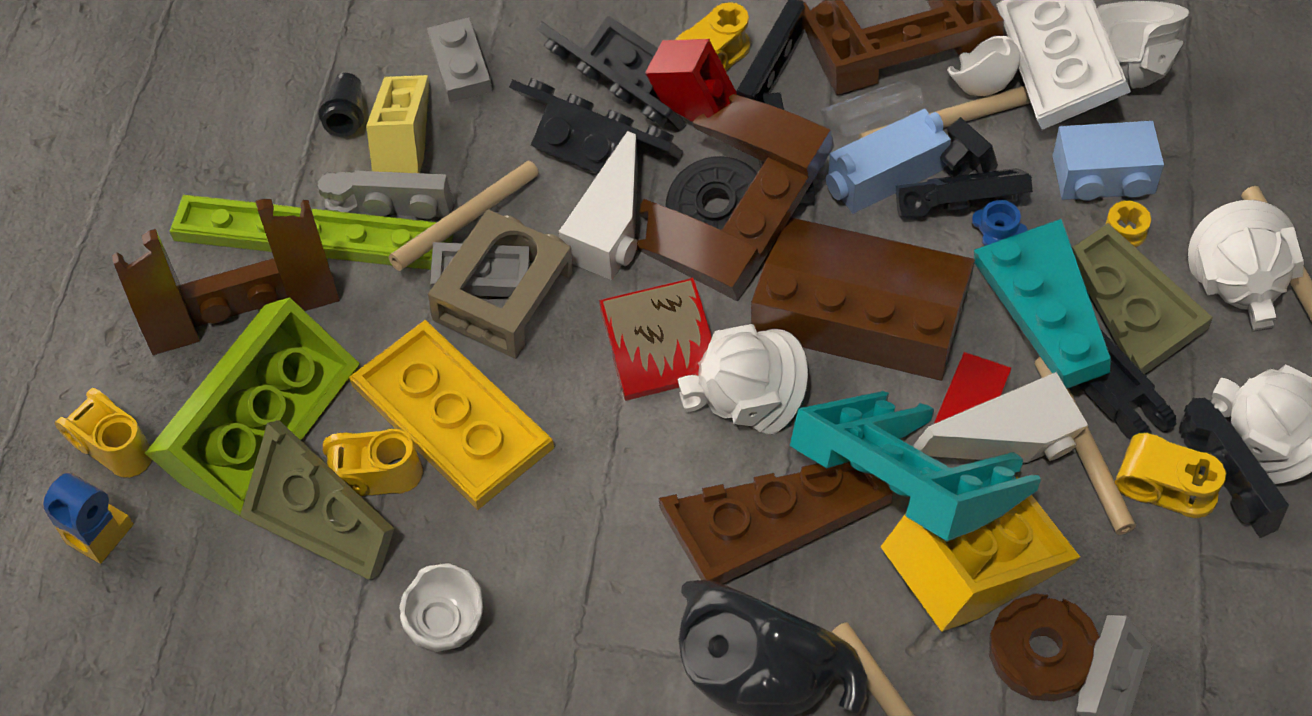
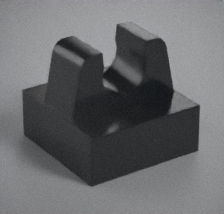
(967, 151)

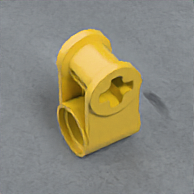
(726, 31)
(106, 435)
(367, 458)
(1166, 476)

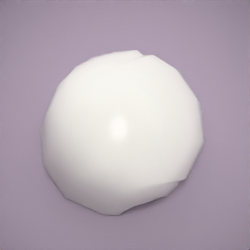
(987, 66)
(441, 607)

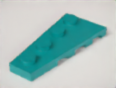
(1048, 300)

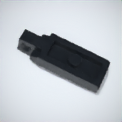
(960, 190)

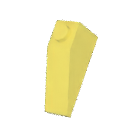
(399, 124)

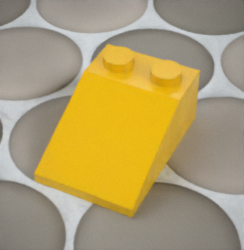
(980, 569)

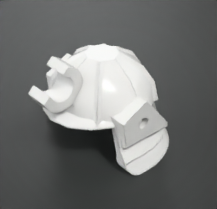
(1144, 37)
(1247, 257)
(749, 378)
(1272, 419)

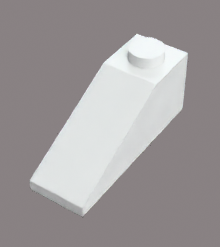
(605, 218)
(1026, 421)

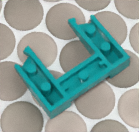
(941, 497)

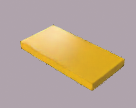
(452, 414)

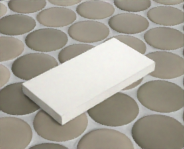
(1063, 56)

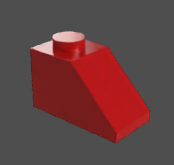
(690, 78)

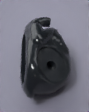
(760, 656)

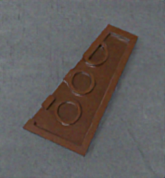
(758, 521)

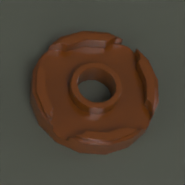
(1036, 675)

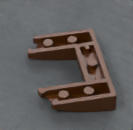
(855, 55)
(730, 257)
(172, 310)

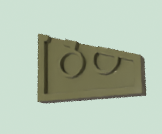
(1137, 300)
(312, 506)

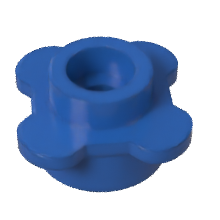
(998, 213)

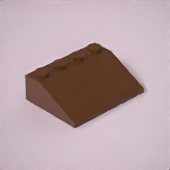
(863, 297)

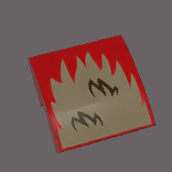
(656, 336)

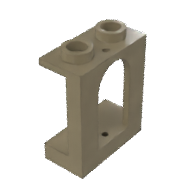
(481, 320)

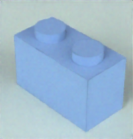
(1107, 160)

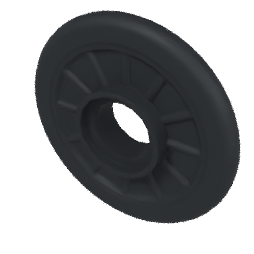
(710, 177)

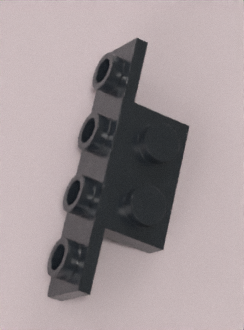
(621, 60)
(583, 136)

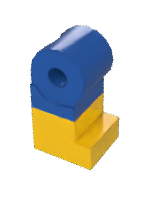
(85, 516)

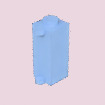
(887, 158)

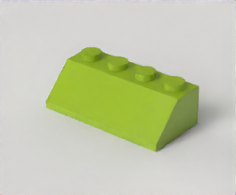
(274, 371)

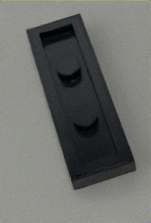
(774, 52)

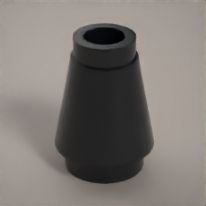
(343, 107)

